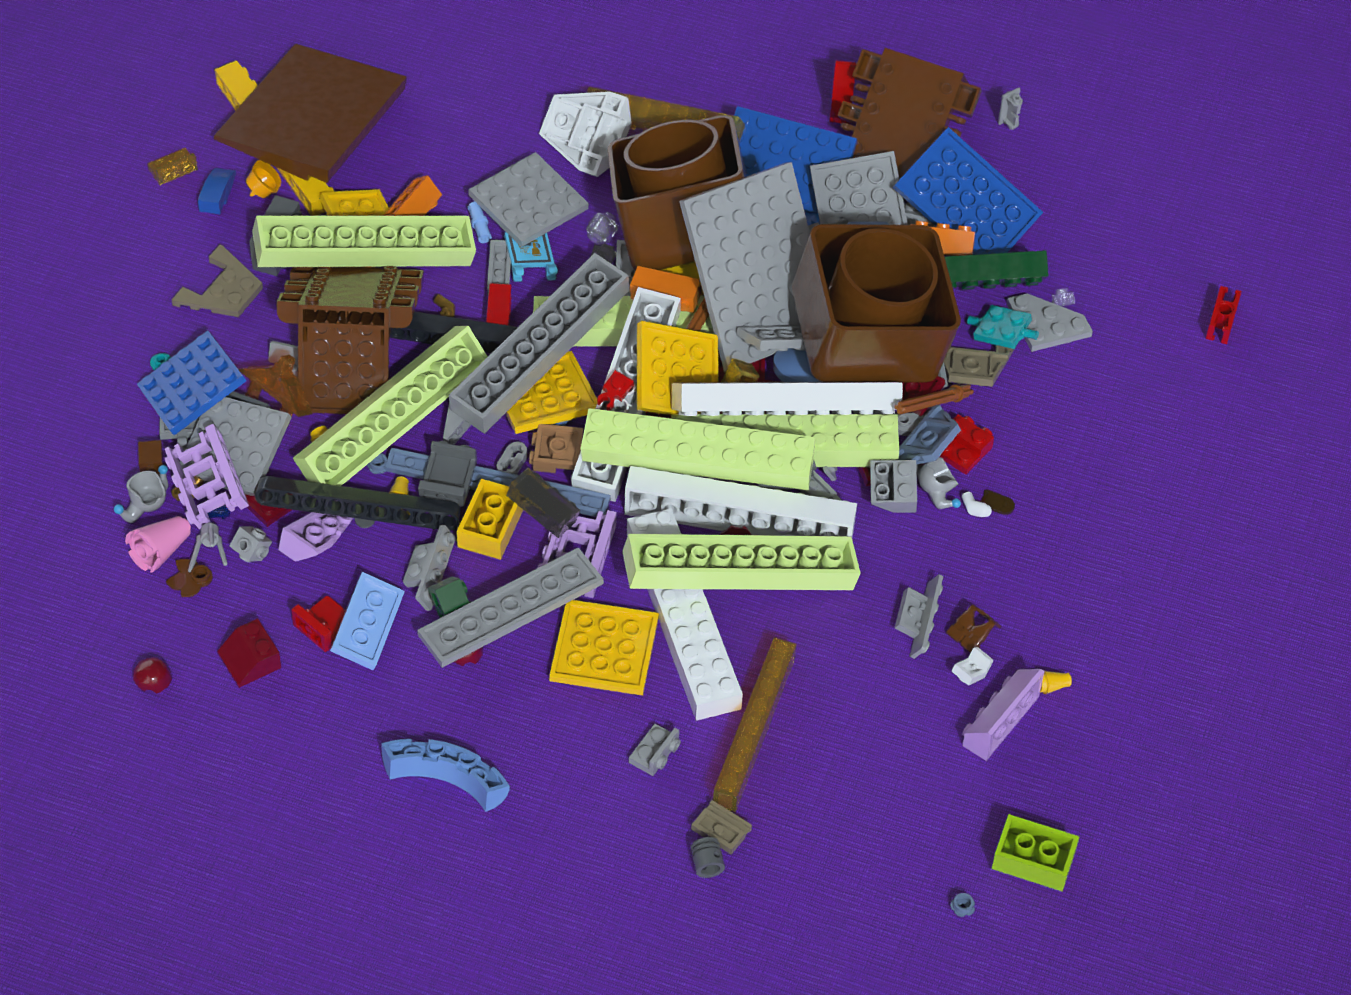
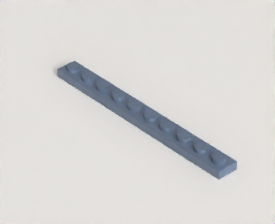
(415, 466)

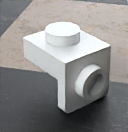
(974, 667)

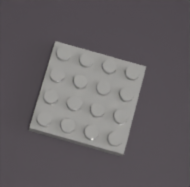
(859, 190)
(528, 199)
(250, 436)

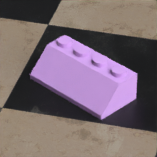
(1003, 712)

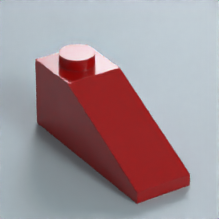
(842, 88)

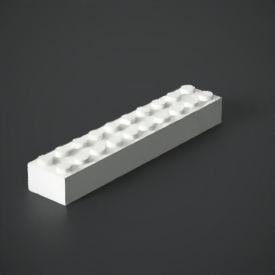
(647, 307)
(785, 396)
(726, 504)
(692, 635)

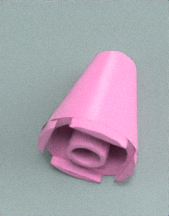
(157, 542)

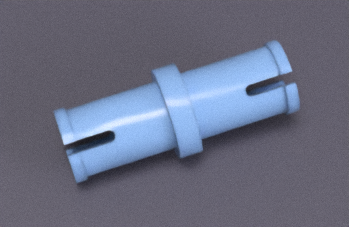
(479, 222)

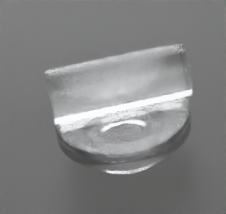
(1063, 297)

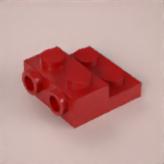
(968, 446)

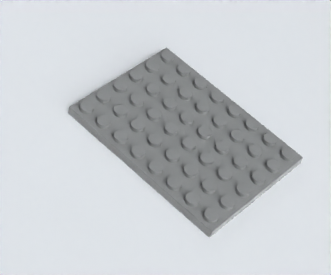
(747, 254)

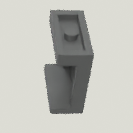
(448, 472)

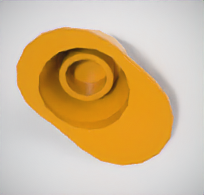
(263, 180)

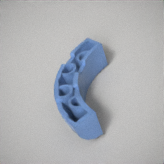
(448, 764)

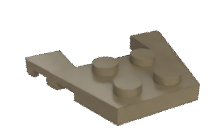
(229, 292)
(975, 366)

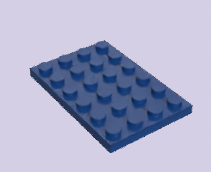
(775, 140)
(963, 189)

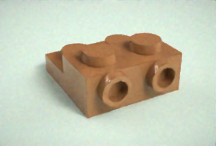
(555, 448)

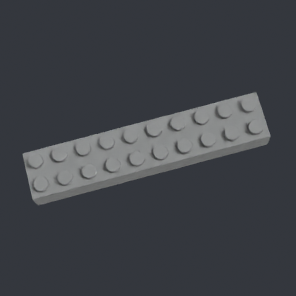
(539, 343)

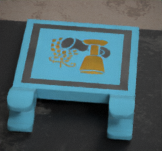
(533, 254)

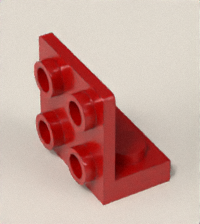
(319, 622)

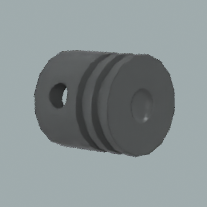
(707, 857)

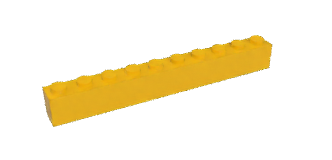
(237, 87)

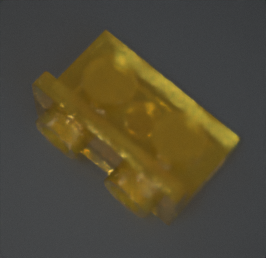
(173, 166)

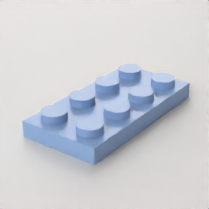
(367, 621)

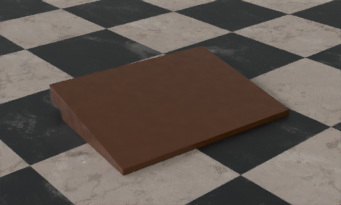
(311, 112)

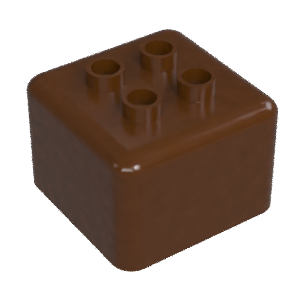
(659, 170)
(875, 303)

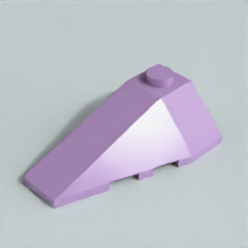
(312, 535)

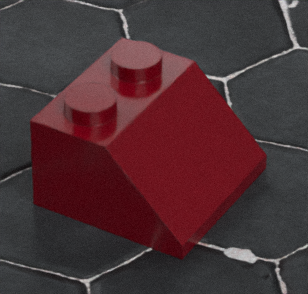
(249, 653)

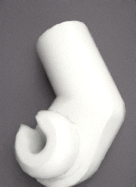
(974, 507)

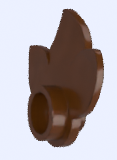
(189, 582)

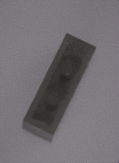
(543, 502)

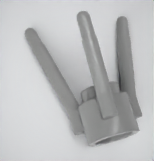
(209, 537)

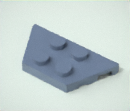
(929, 437)

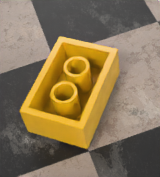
(488, 520)

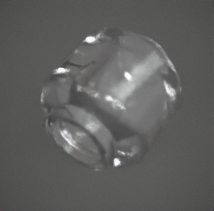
(602, 228)

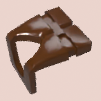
(968, 633)

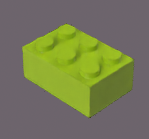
(1035, 852)

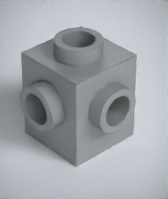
(251, 543)

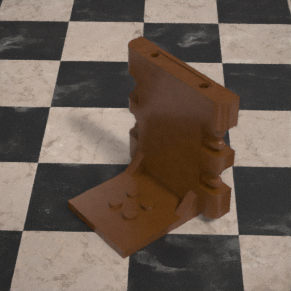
(905, 105)
(346, 328)

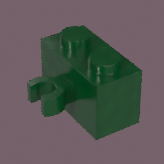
(448, 595)

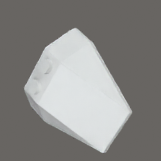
(584, 127)

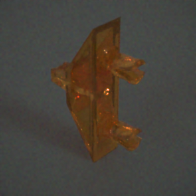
(280, 384)

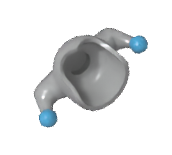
(937, 481)
(146, 494)

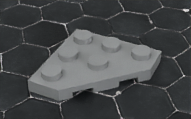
(1054, 322)

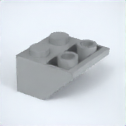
(894, 485)

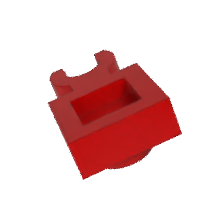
(616, 388)

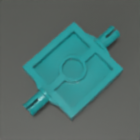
(1003, 327)

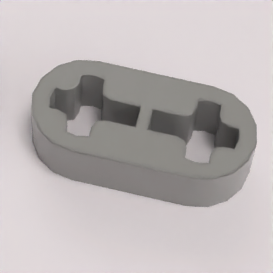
(508, 459)

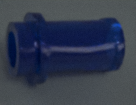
(220, 512)

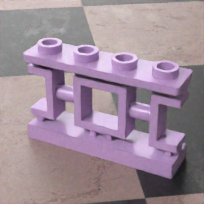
(222, 469)
(595, 552)

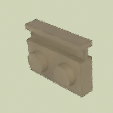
(723, 825)

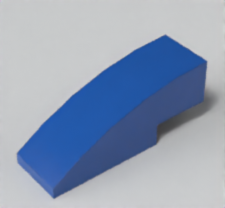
(216, 190)

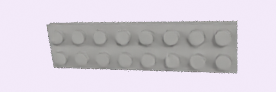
(510, 607)

